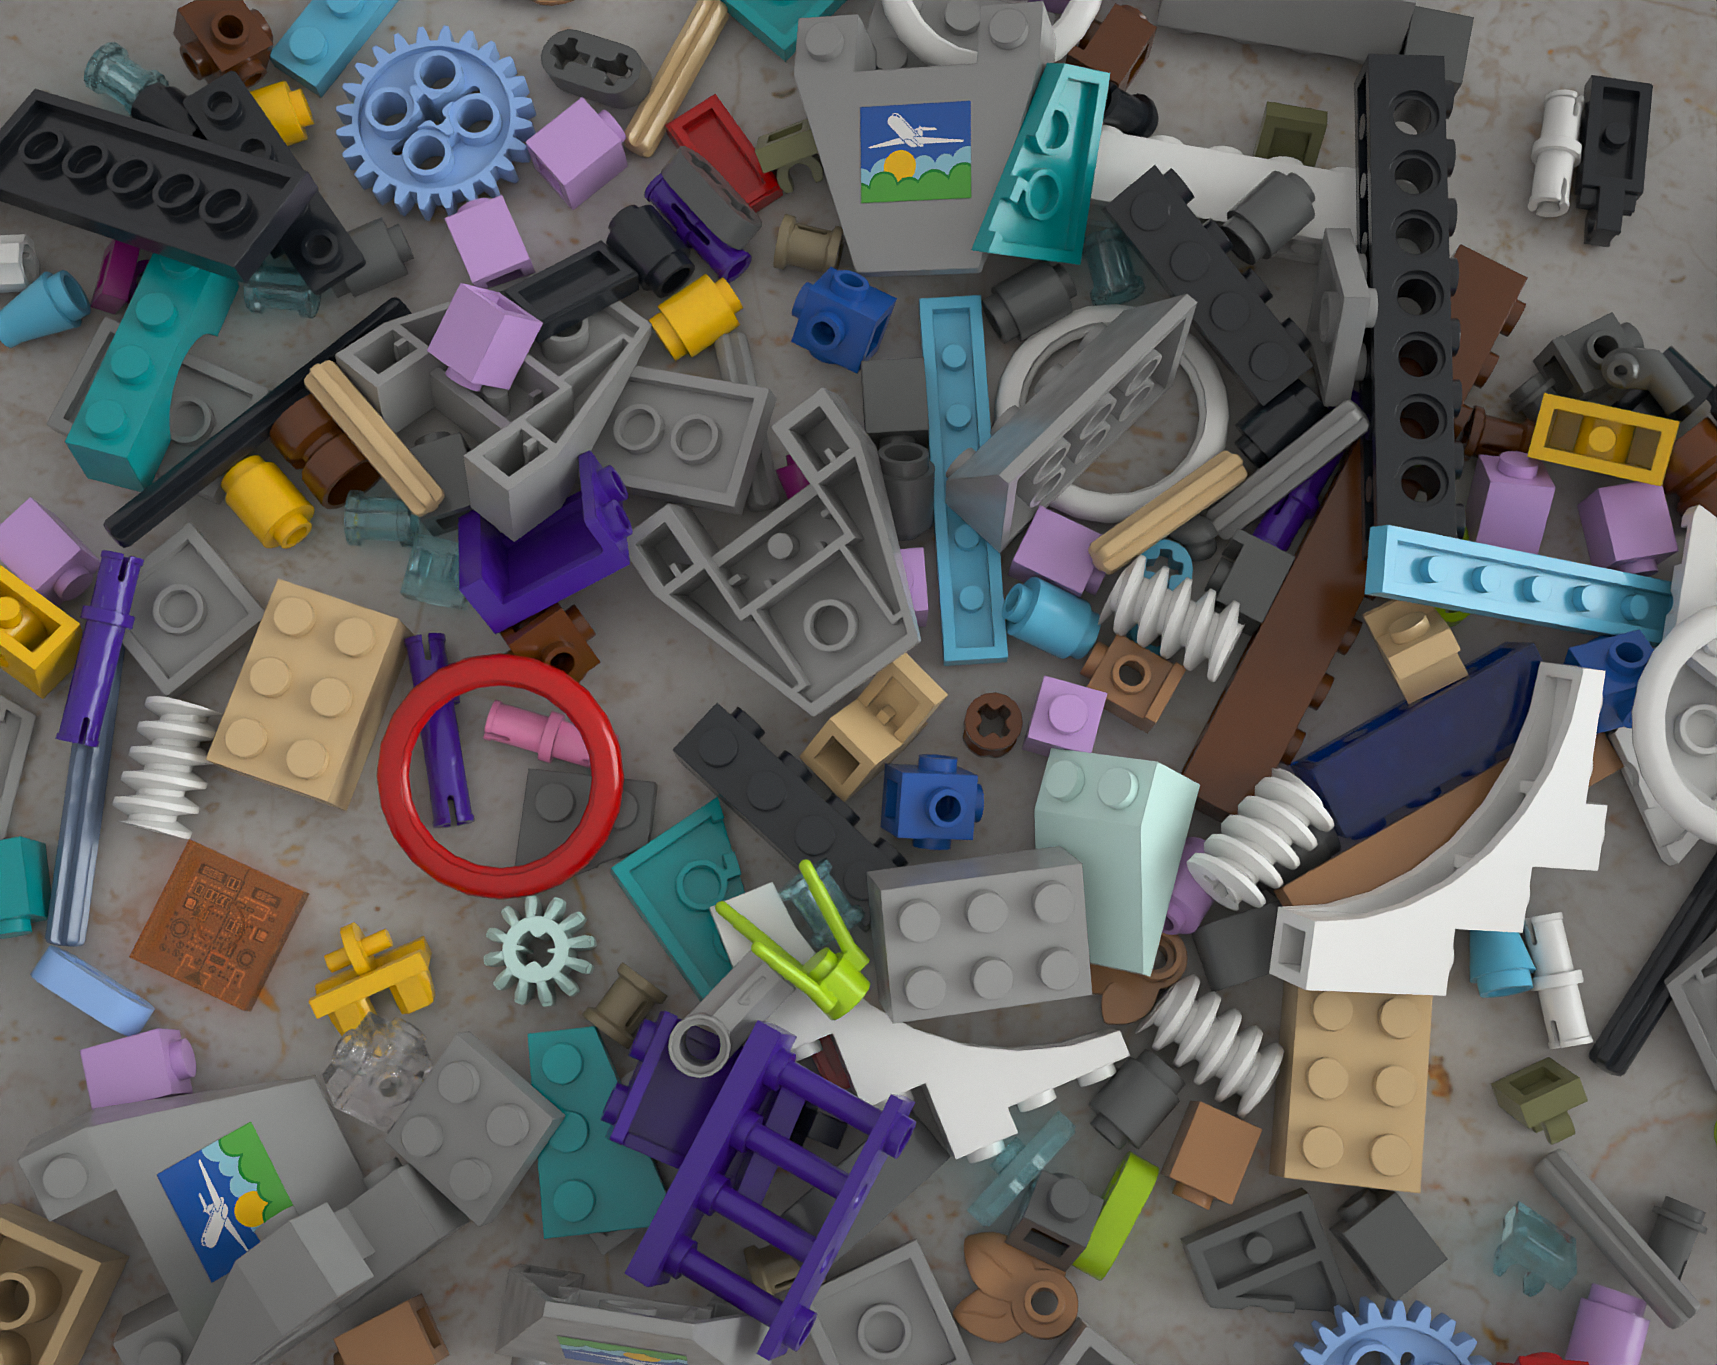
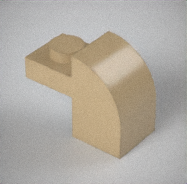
(1415, 647)
(873, 727)

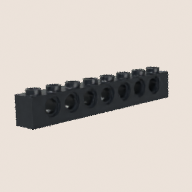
(1412, 92)

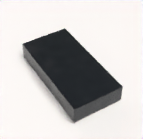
(574, 288)

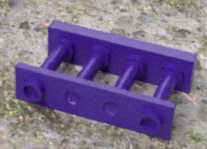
(704, 1189)

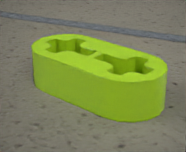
(1121, 1207)

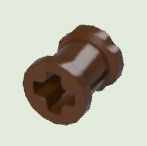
(1494, 435)
(992, 706)

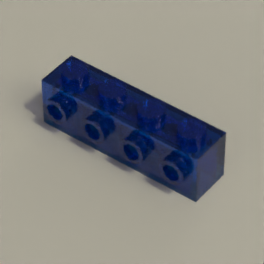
(1422, 744)

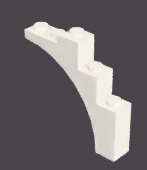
(1479, 879)
(962, 1082)

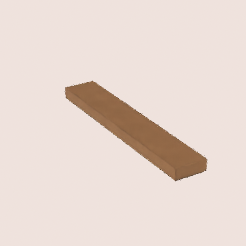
(1411, 838)

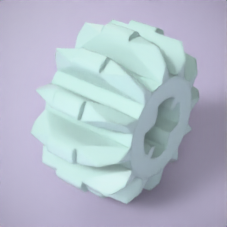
(534, 974)

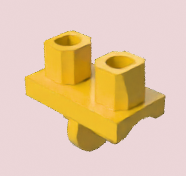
(401, 969)

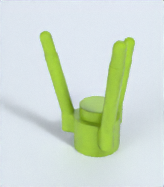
(827, 977)

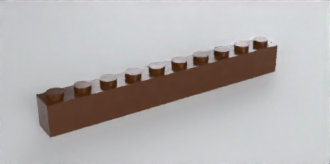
(1317, 602)

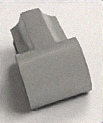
(731, 1009)

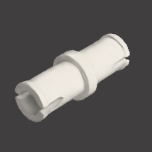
(1556, 153)
(1556, 981)

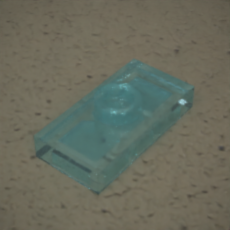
(1018, 1167)

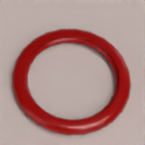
(516, 673)

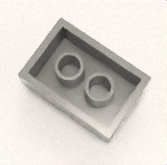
(979, 933)

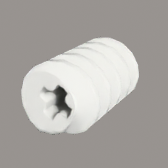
(1173, 617)
(167, 766)
(1258, 839)
(1214, 1043)

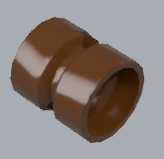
(329, 459)
(1694, 468)

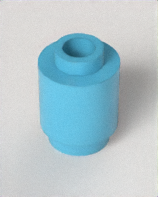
(1050, 619)

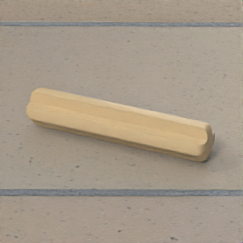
(675, 76)
(374, 438)
(1167, 512)

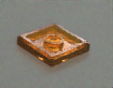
(219, 925)

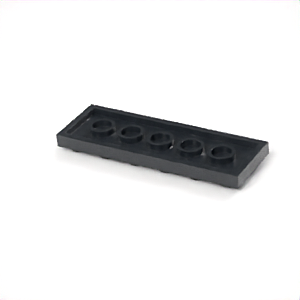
(148, 185)

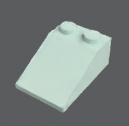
(1129, 833)

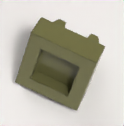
(1291, 133)
(786, 148)
(1541, 1097)

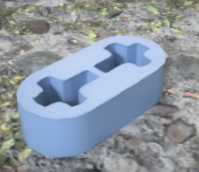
(92, 991)

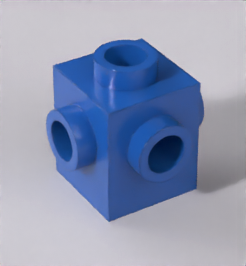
(841, 318)
(1624, 661)
(931, 801)

